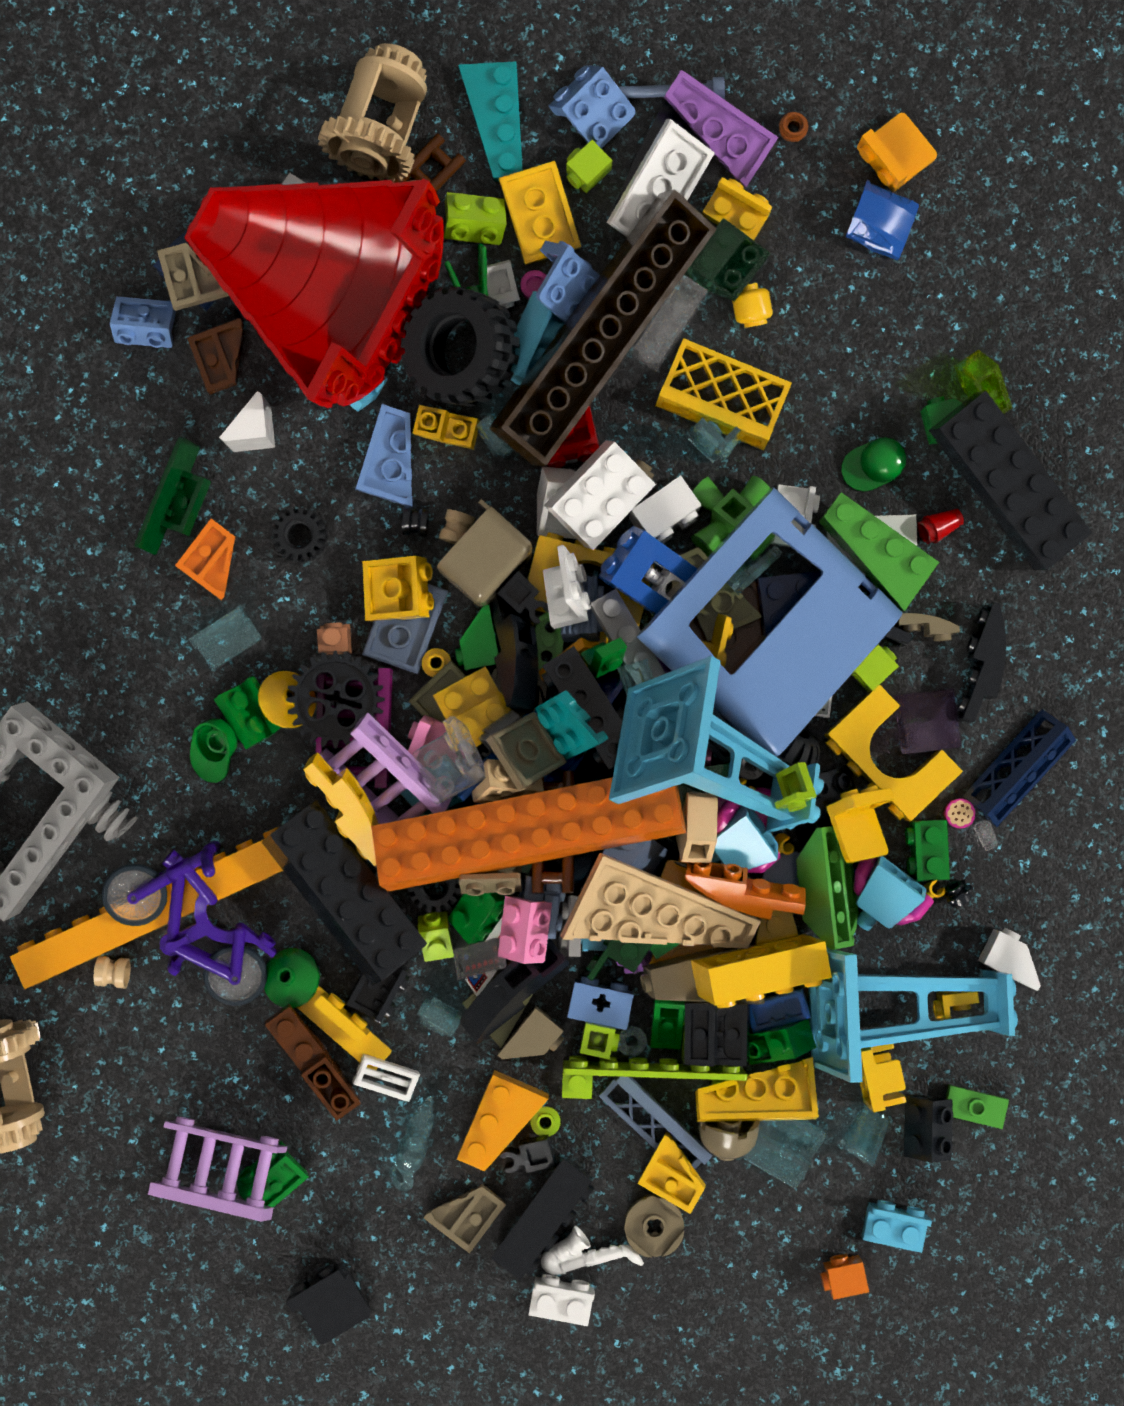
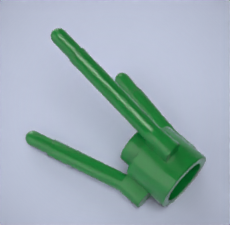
(482, 271)

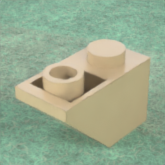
(701, 828)

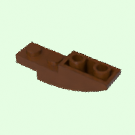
(313, 1061)

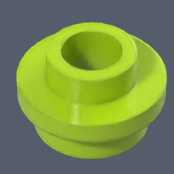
(552, 1114)

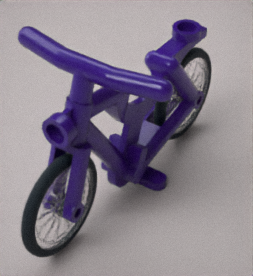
(139, 895)

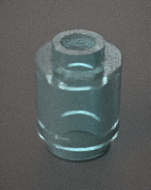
(492, 441)
(439, 1017)

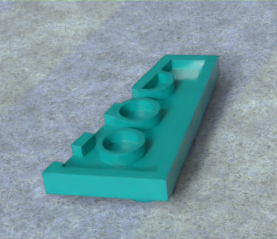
(495, 106)

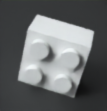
(667, 510)

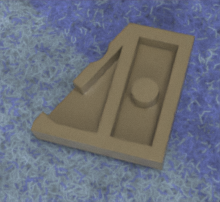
(467, 1216)

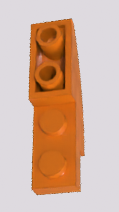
(733, 889)

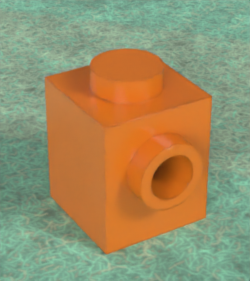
(844, 1276)

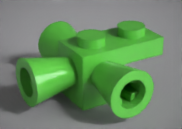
(727, 512)

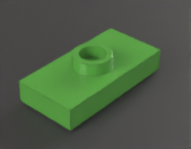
(978, 1106)

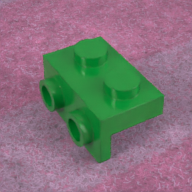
(477, 916)

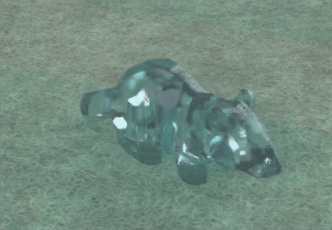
(413, 1146)

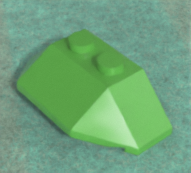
(829, 889)

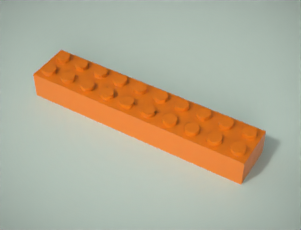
(519, 832)

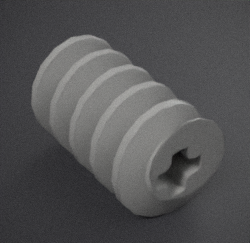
(111, 819)

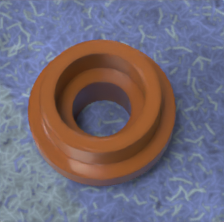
(797, 119)

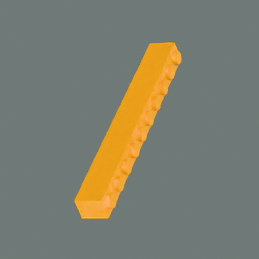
(102, 933)

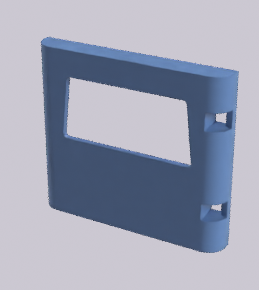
(804, 653)

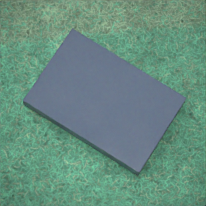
(405, 641)

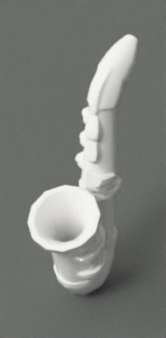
(568, 1254)

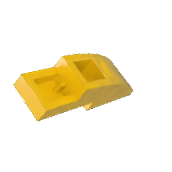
(347, 795)

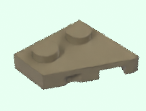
(187, 277)

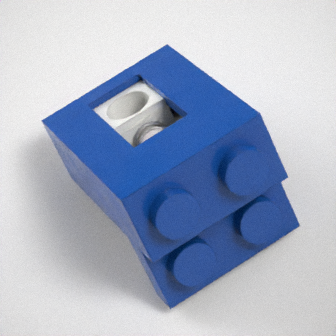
(633, 561)

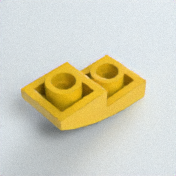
(446, 427)

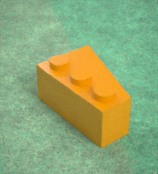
(499, 1118)

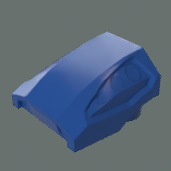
(882, 221)

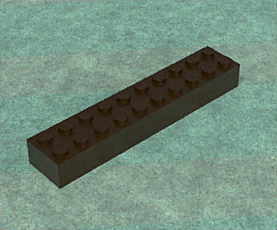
(603, 328)

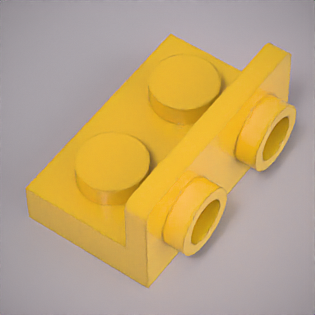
(738, 207)

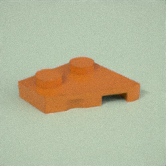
(209, 558)

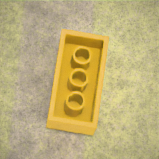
(761, 970)

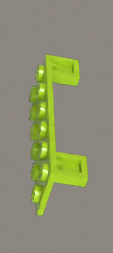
(579, 1072)

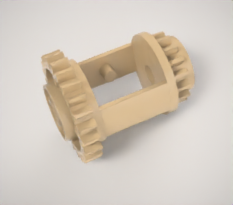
(364, 143)
(21, 1114)

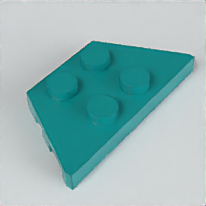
(568, 726)

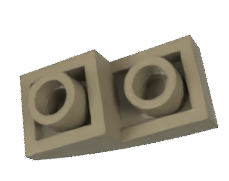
(933, 626)

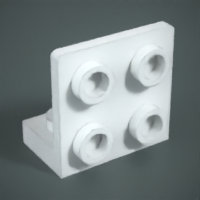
(565, 591)

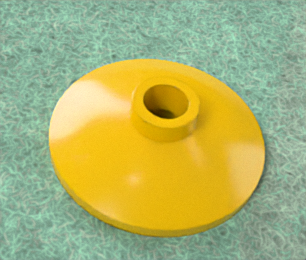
(273, 699)

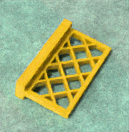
(695, 408)

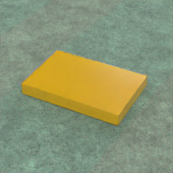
(538, 210)

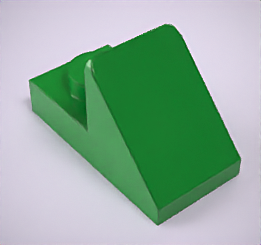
(667, 1024)

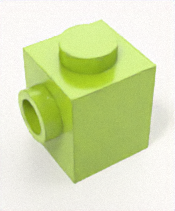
(587, 166)
(875, 668)
(598, 1040)

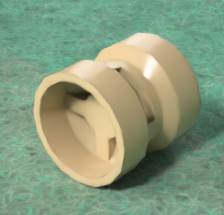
(456, 526)
(111, 972)

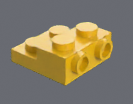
(397, 588)
(473, 701)

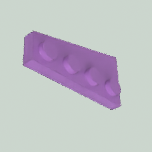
(724, 129)

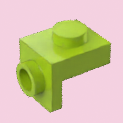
(795, 787)
(436, 932)

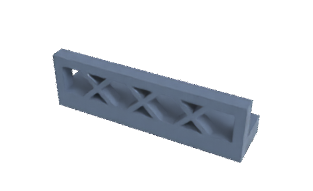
(656, 1111)

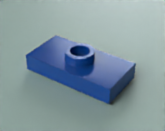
(779, 1010)

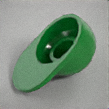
(873, 464)
(212, 749)

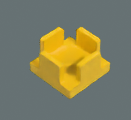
(881, 1077)

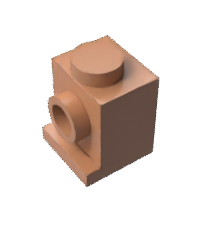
(334, 638)

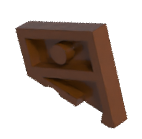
(218, 355)

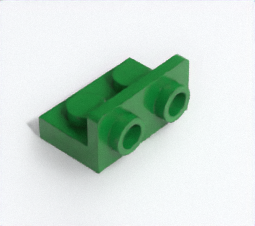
(244, 715)
(928, 850)
(283, 1177)

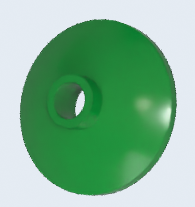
(302, 982)

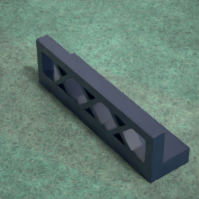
(1029, 768)

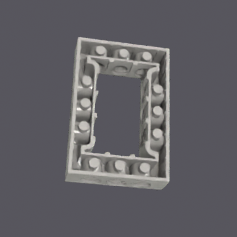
(86, 785)

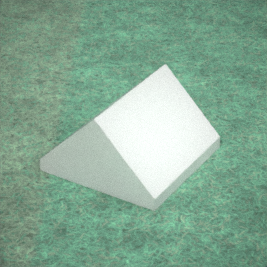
(251, 427)

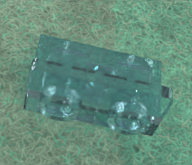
(708, 440)

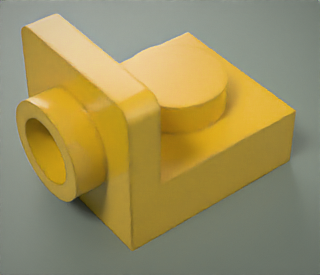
(958, 999)

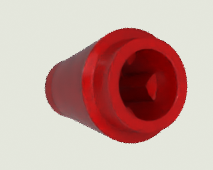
(939, 525)

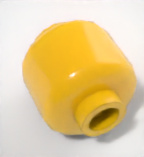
(753, 306)

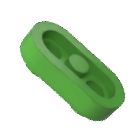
(547, 641)

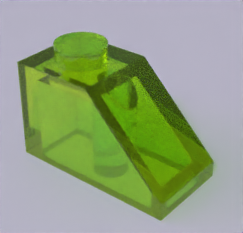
(981, 374)

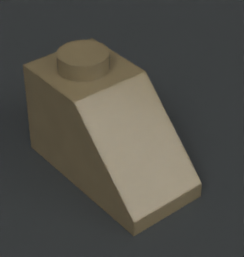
(533, 1036)

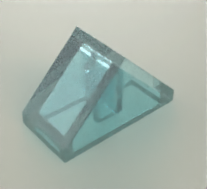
(866, 1135)

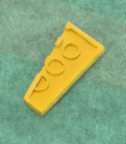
(767, 1095)

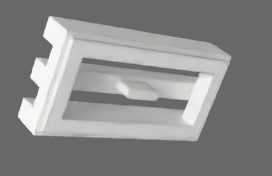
(389, 1066)

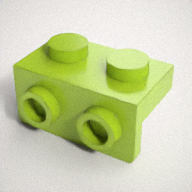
(474, 218)

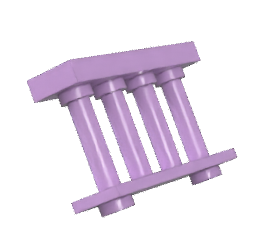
(396, 760)
(198, 1192)

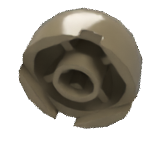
(729, 1138)

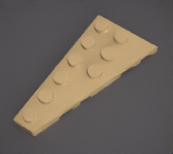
(645, 909)

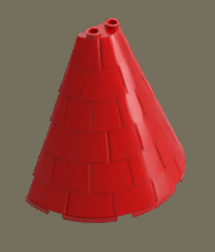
(324, 273)

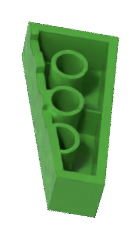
(878, 550)

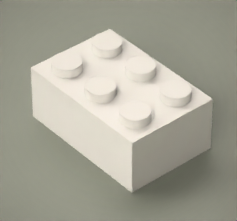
(599, 494)

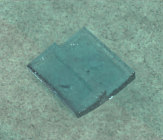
(786, 1149)

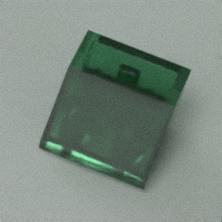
(727, 262)

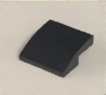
(716, 1034)

